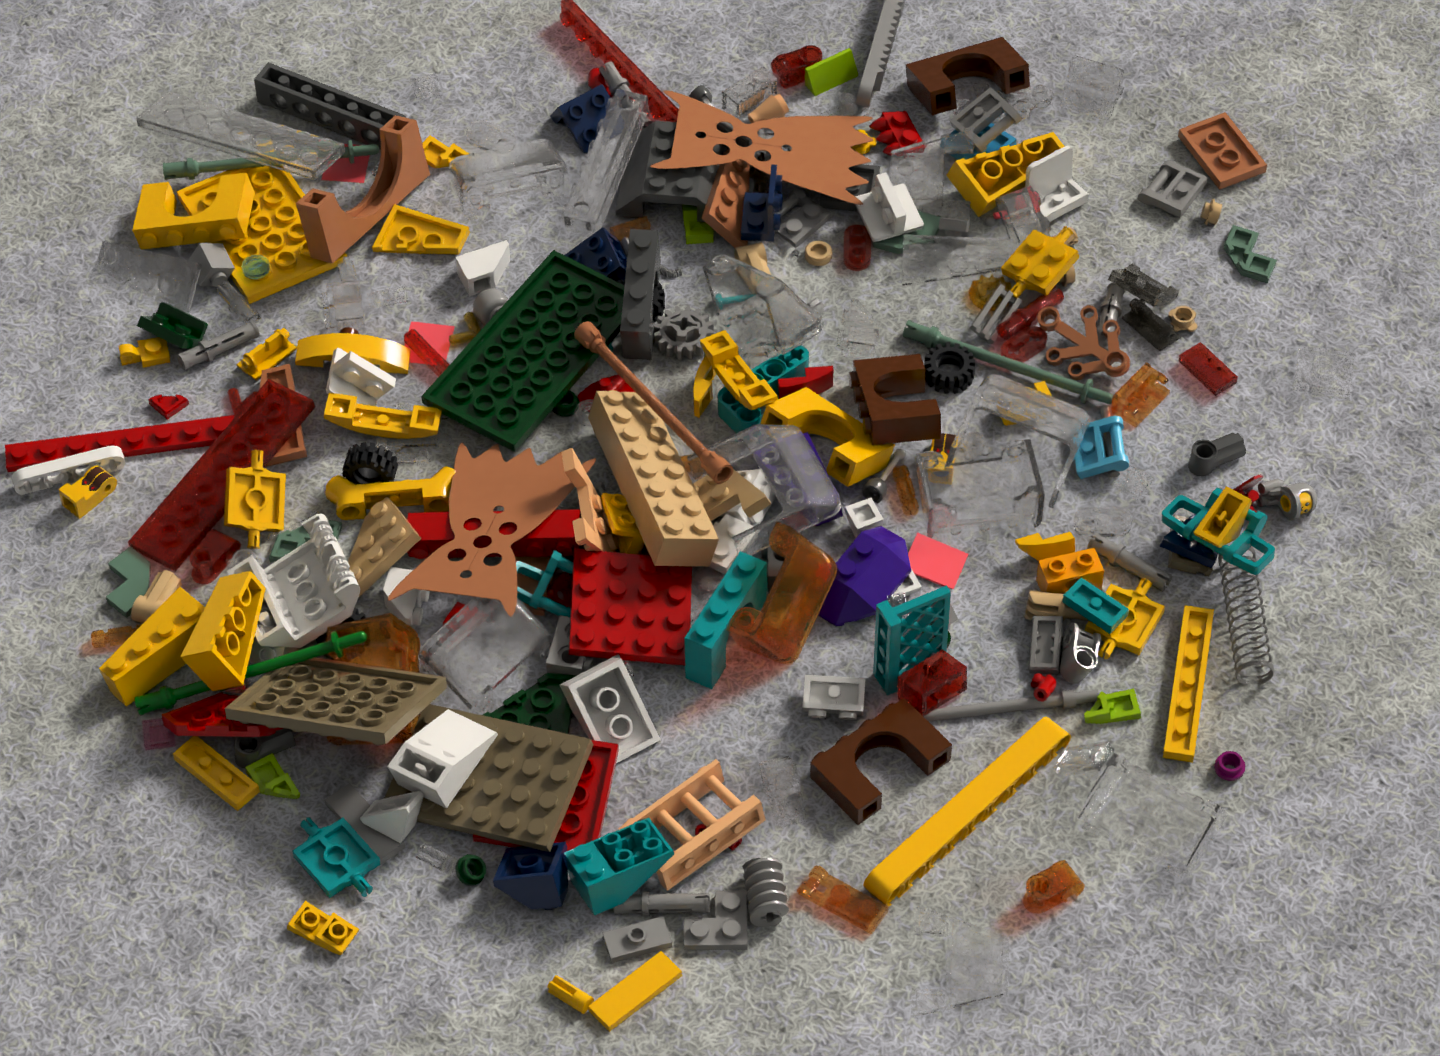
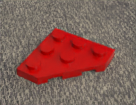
(208, 718)

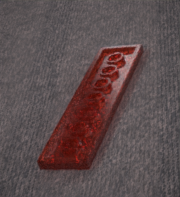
(199, 497)

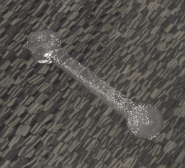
(271, 537)

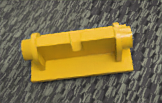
(267, 354)

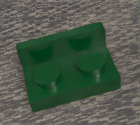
(174, 326)

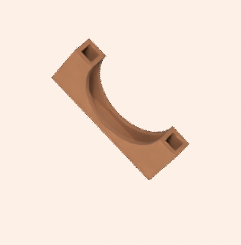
(400, 170)

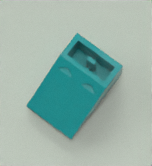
(617, 864)

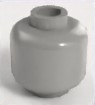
(488, 304)

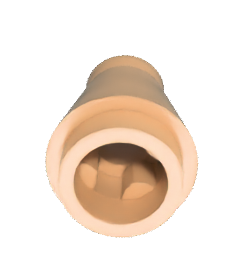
(770, 108)

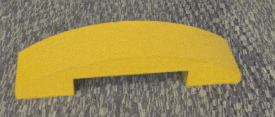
(379, 351)
(735, 373)
(382, 421)

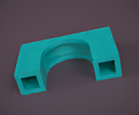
(707, 639)

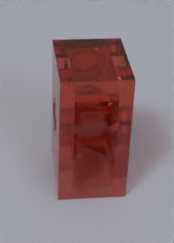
(933, 682)

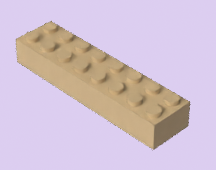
(653, 480)

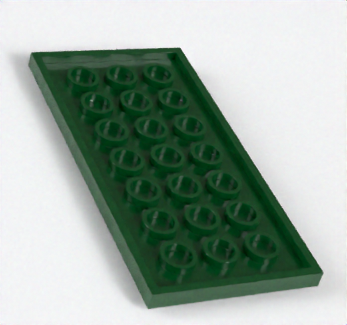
(528, 352)

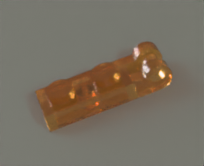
(843, 900)

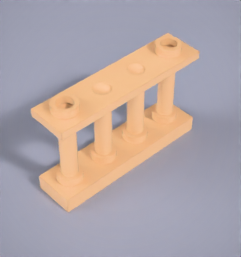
(719, 832)

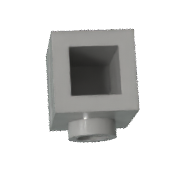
(215, 263)

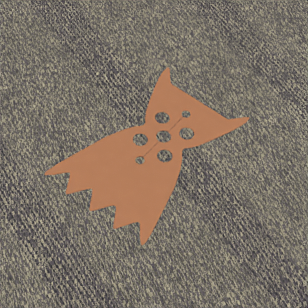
(818, 145)
(477, 487)

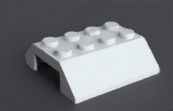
(304, 589)

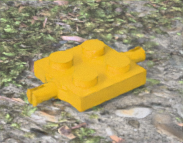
(1040, 262)
(254, 499)
(1137, 627)

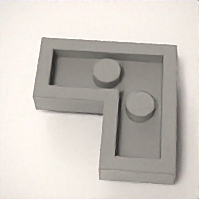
(724, 931)

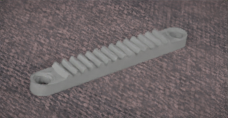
(880, 51)

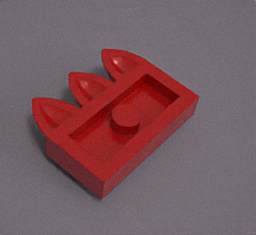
(896, 130)

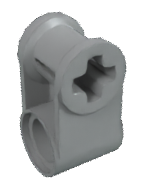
(1078, 653)

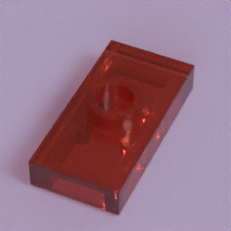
(1208, 368)

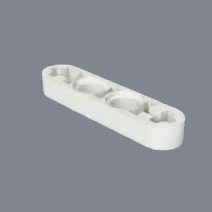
(28, 478)

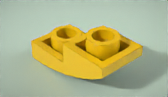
(321, 929)

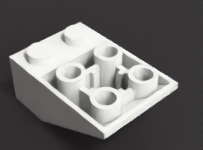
(441, 756)

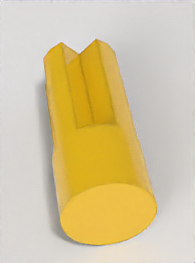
(570, 994)

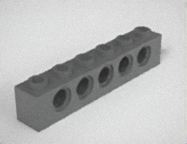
(321, 104)

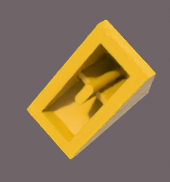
(1224, 519)

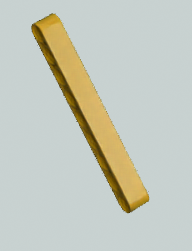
(965, 810)

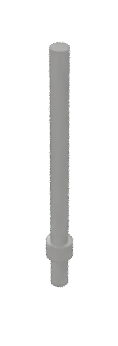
(1066, 698)

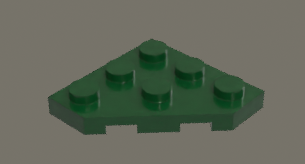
(539, 705)

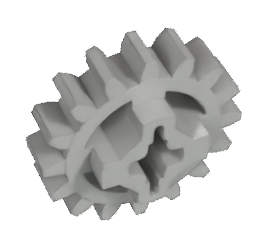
(682, 332)

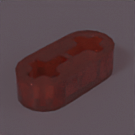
(1021, 343)

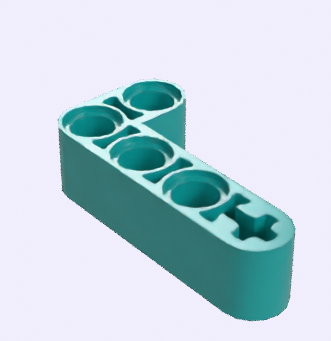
(782, 366)

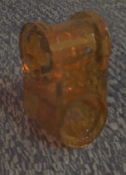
(1051, 887)

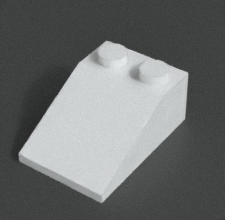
(611, 707)

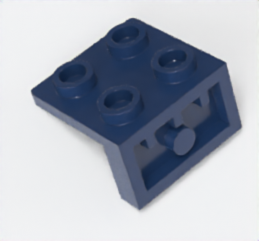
(583, 115)
(761, 210)
(601, 253)

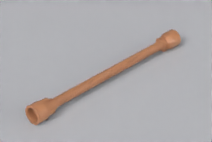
(715, 466)

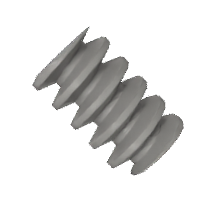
(765, 891)

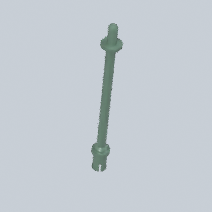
(192, 168)
(933, 337)

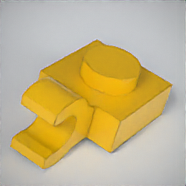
(149, 352)

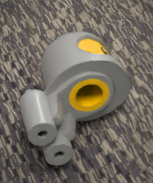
(1292, 499)

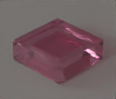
(157, 735)

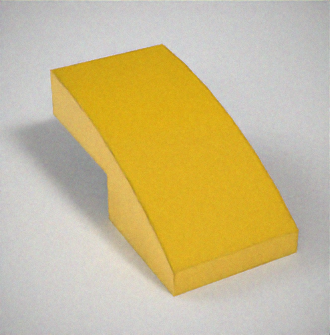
(703, 387)

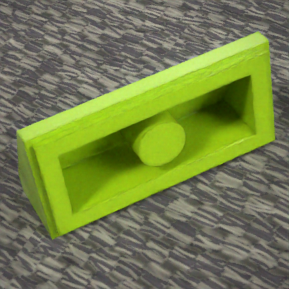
(830, 72)

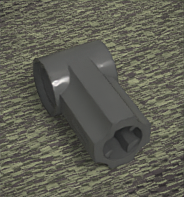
(1211, 454)
(262, 746)

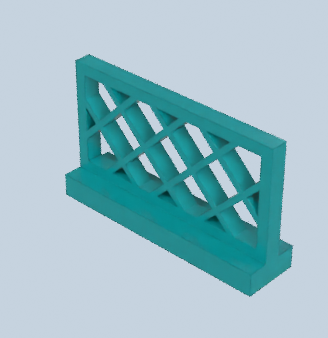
(891, 626)

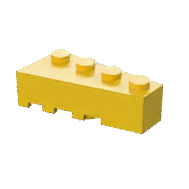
(999, 172)
(226, 632)
(153, 648)

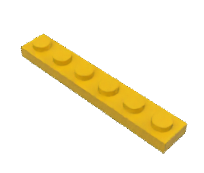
(1188, 684)

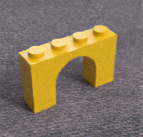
(223, 220)
(813, 414)

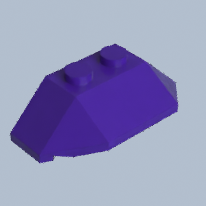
(866, 575)

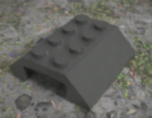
(670, 186)

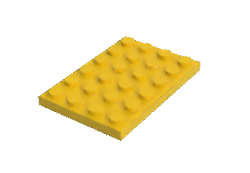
(271, 232)

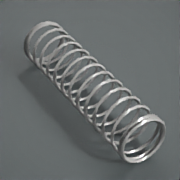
(1254, 662)

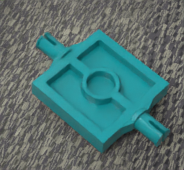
(336, 857)

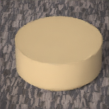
(818, 253)

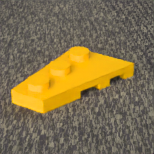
(419, 234)

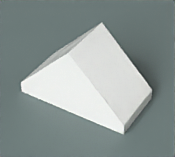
(394, 815)

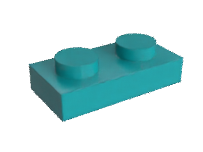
(1095, 605)

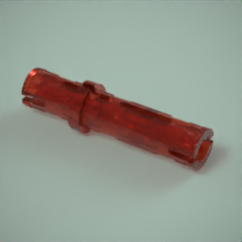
(1024, 317)

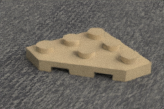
(380, 543)

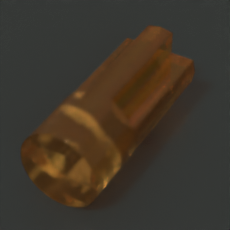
(623, 230)

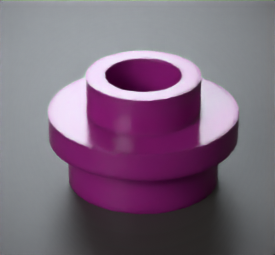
(1229, 758)

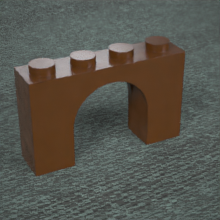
(994, 59)
(892, 420)
(896, 727)

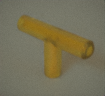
(465, 337)

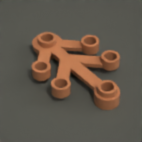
(1085, 345)

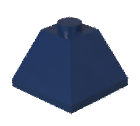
(534, 876)

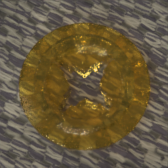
(979, 288)

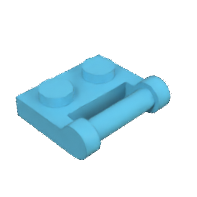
(1091, 454)

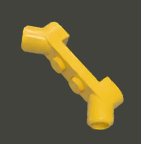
(354, 499)

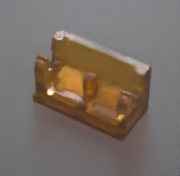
(1140, 395)

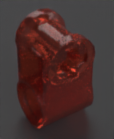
(795, 65)
(212, 556)

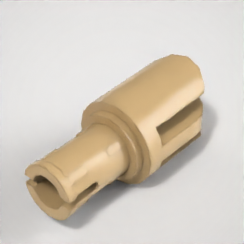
(1049, 605)

